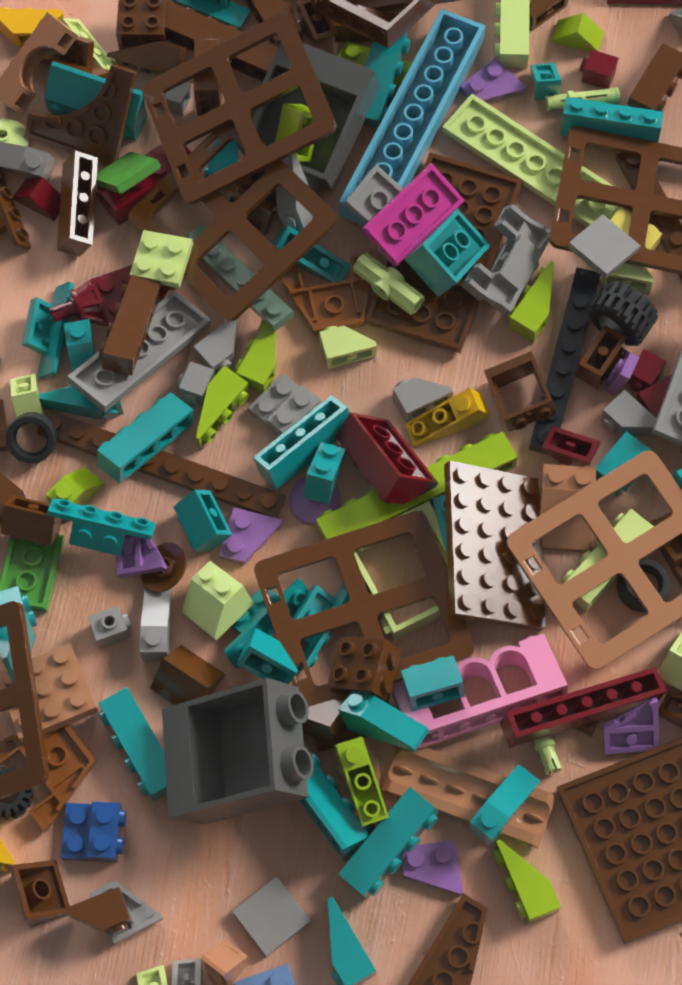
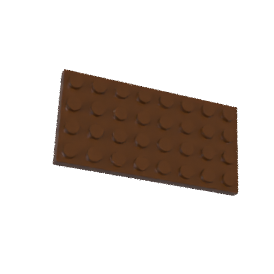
(448, 318)

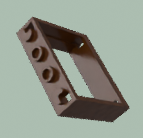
(371, 25)

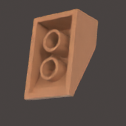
(557, 485)

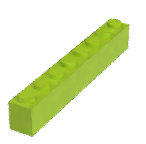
(492, 453)

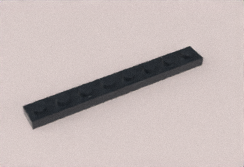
(567, 352)

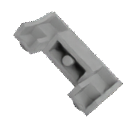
(514, 263)

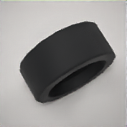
(17, 451)
(654, 569)

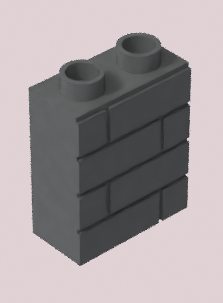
(349, 93)
(236, 752)

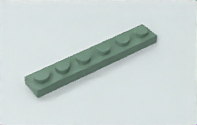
(236, 274)

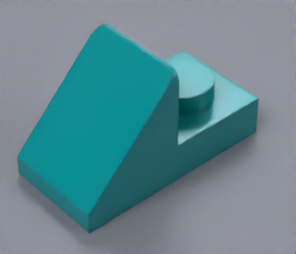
(545, 80)

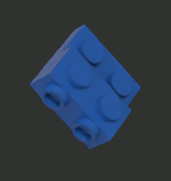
(93, 832)

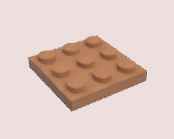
(60, 690)

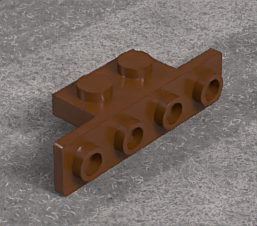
(79, 57)
(11, 218)

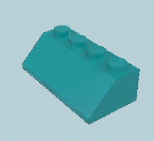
(73, 89)
(333, 813)

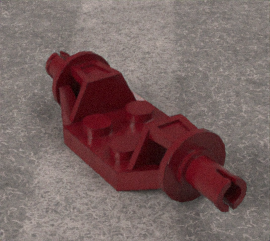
(99, 292)

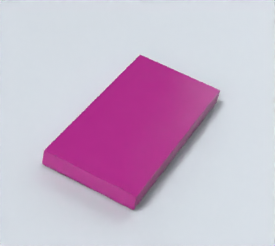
(412, 215)

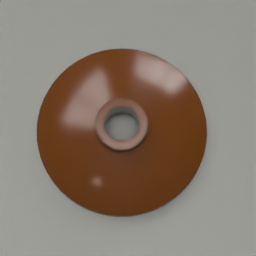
(176, 563)

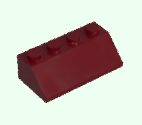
(119, 204)
(385, 458)

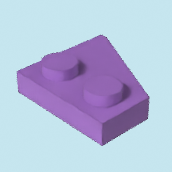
(493, 83)
(622, 372)
(248, 535)
(139, 558)
(633, 730)
(434, 865)

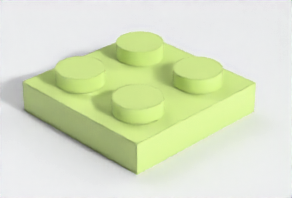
(162, 258)

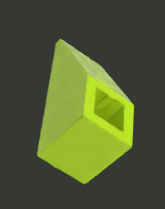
(532, 313)
(260, 361)
(222, 397)
(361, 780)
(531, 888)

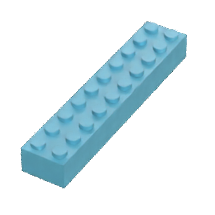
(420, 103)

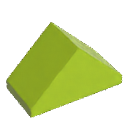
(578, 33)

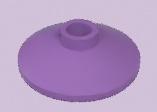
(309, 510)

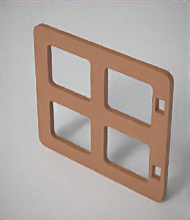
(619, 560)

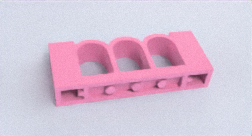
(532, 655)

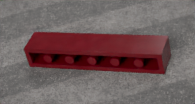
(581, 707)

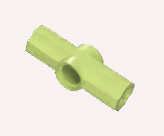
(388, 283)

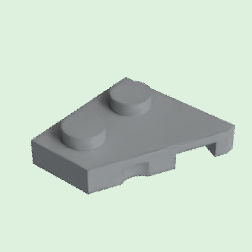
(141, 914)

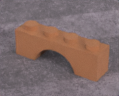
(47, 39)

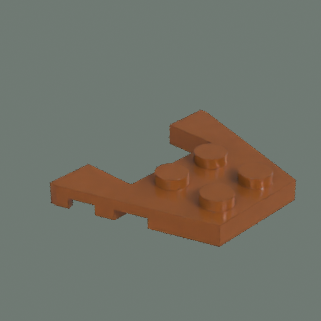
(329, 303)
(67, 765)

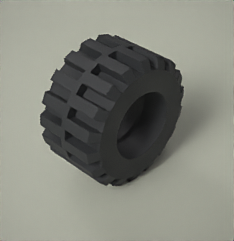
(624, 311)

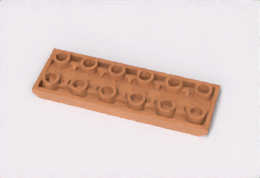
(462, 789)

